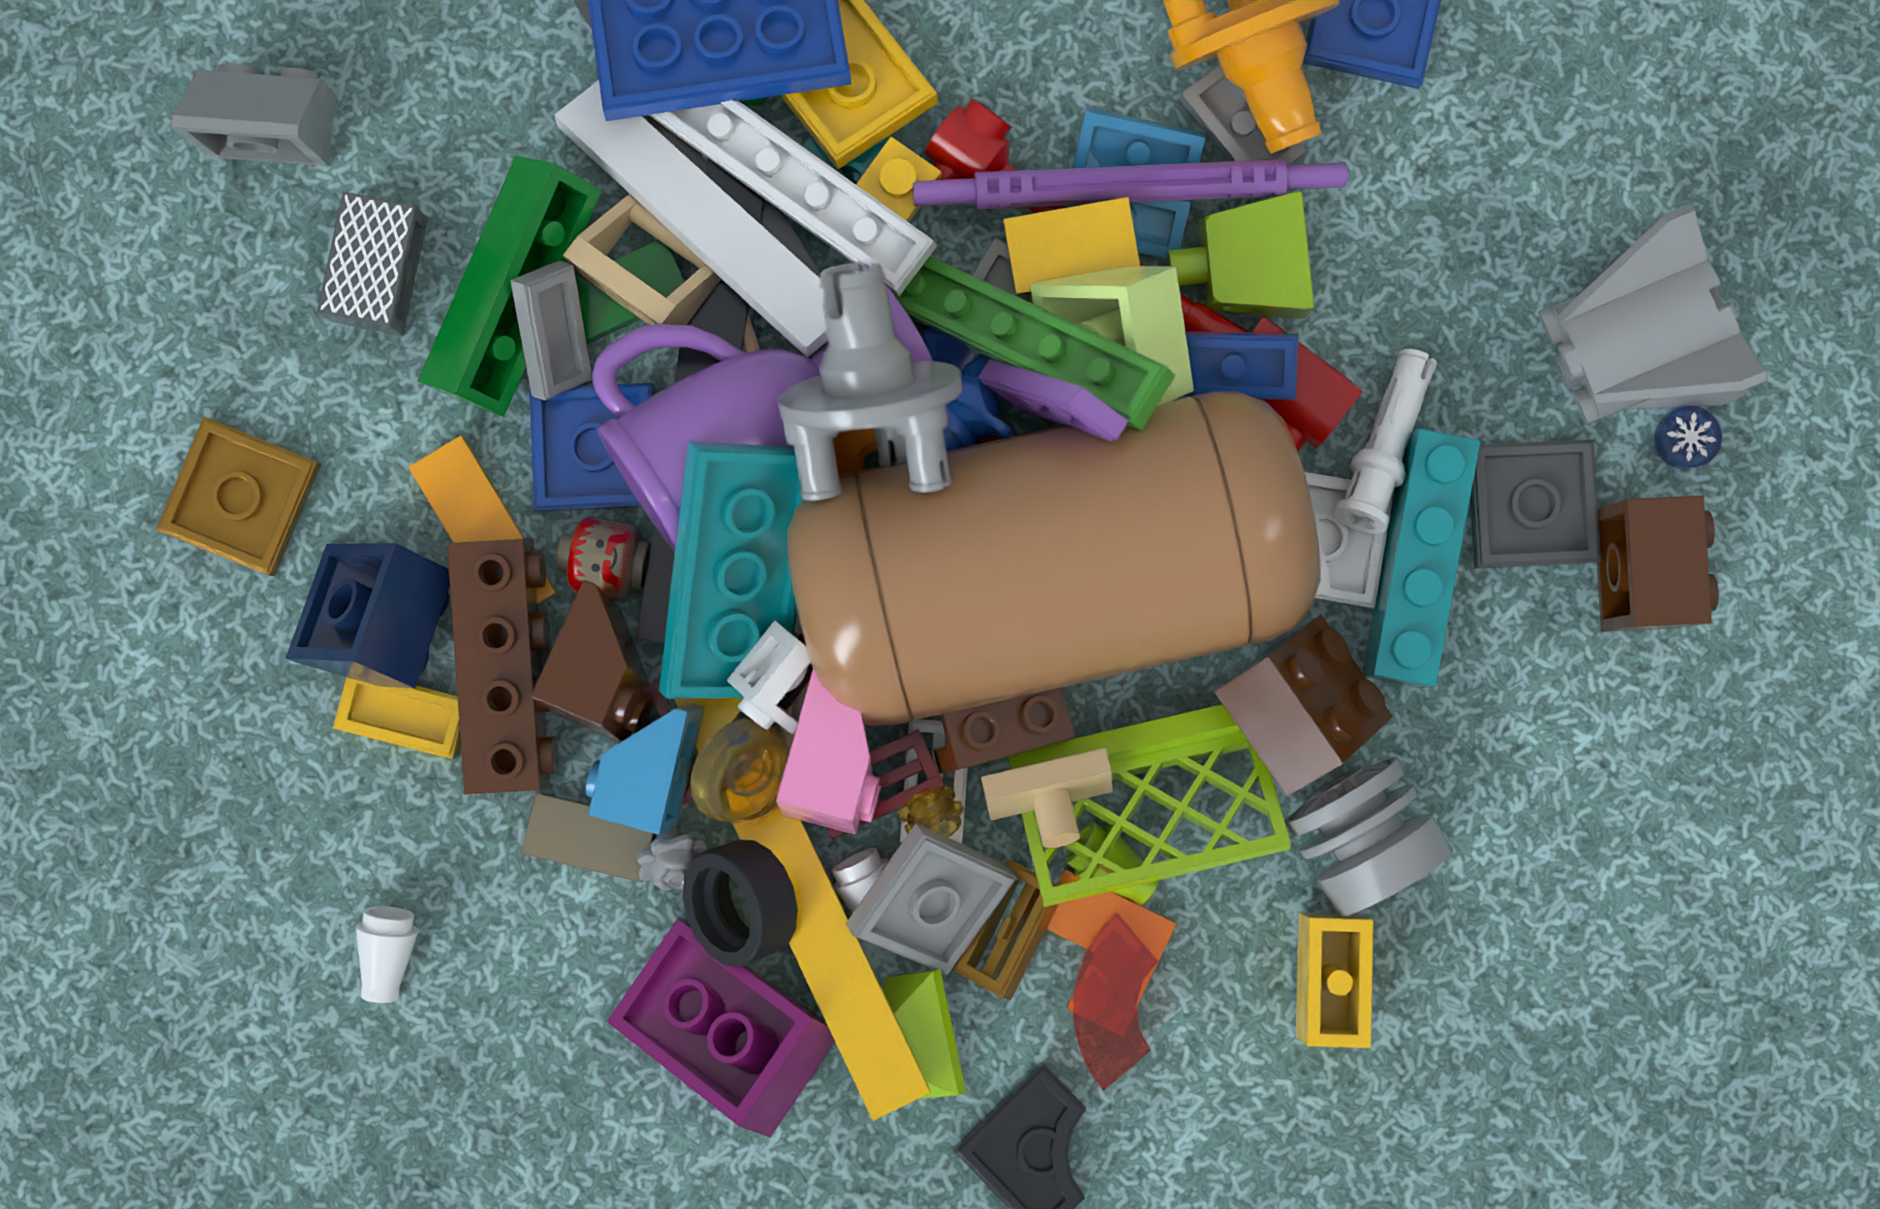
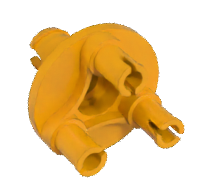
(1259, 53)

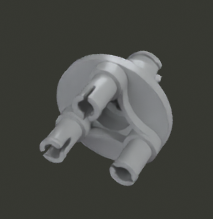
(868, 384)

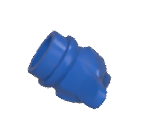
(974, 411)

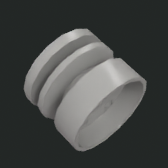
(1370, 841)

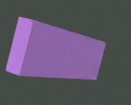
(1053, 400)

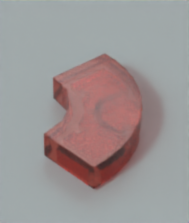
(1107, 999)

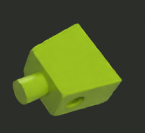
(1252, 260)

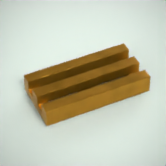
(1025, 945)

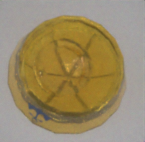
(739, 773)

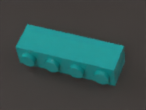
(1421, 559)

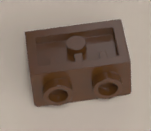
(1003, 729)

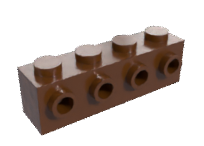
(499, 664)

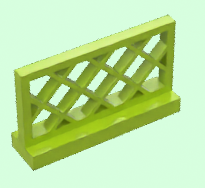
(1148, 749)

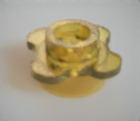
(934, 810)

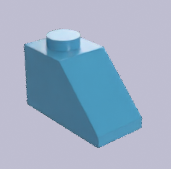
(647, 774)

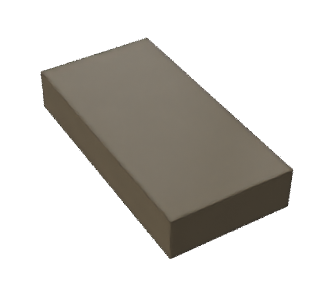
(568, 835)

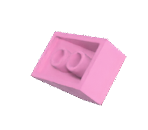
(829, 766)

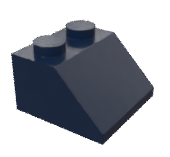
(371, 613)

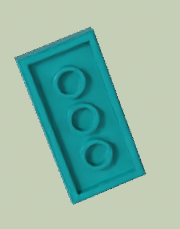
(728, 563)

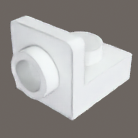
(768, 673)

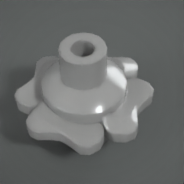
(669, 859)

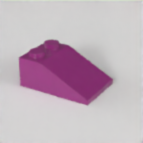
(723, 1031)

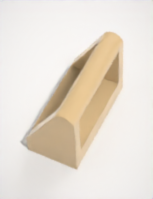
(590, 261)

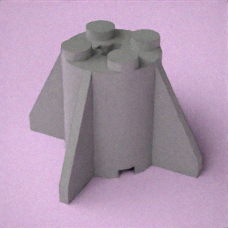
(1652, 329)

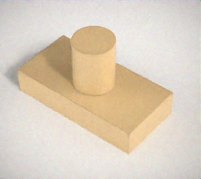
(1049, 792)

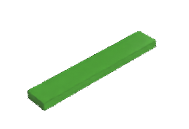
(1034, 339)

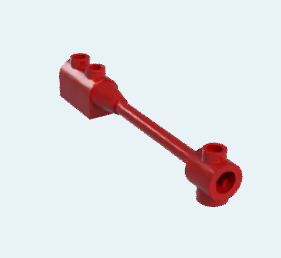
(975, 141)

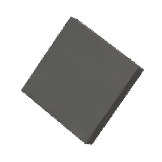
(1535, 505)

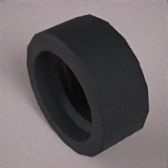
(765, 889)

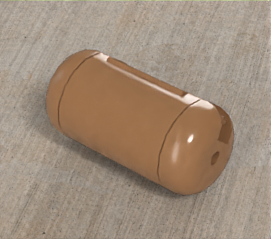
(1056, 560)

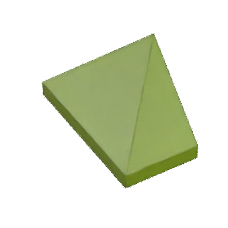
(926, 1022)

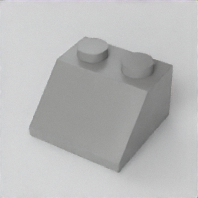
(257, 115)

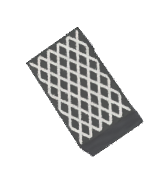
(372, 263)

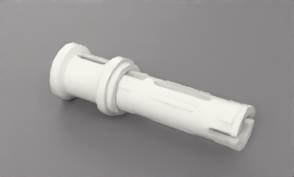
(1380, 464)

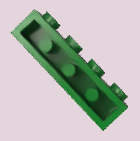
(529, 227)

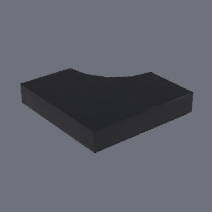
(1025, 1145)

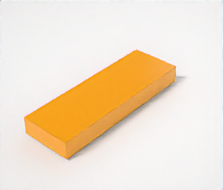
(467, 499)

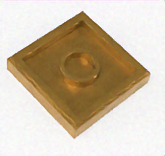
(238, 496)

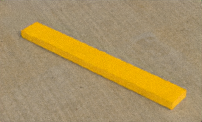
(830, 954)

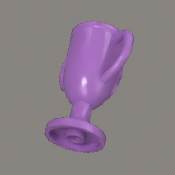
(718, 404)

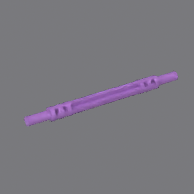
(1136, 182)

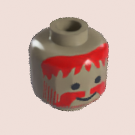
(606, 555)

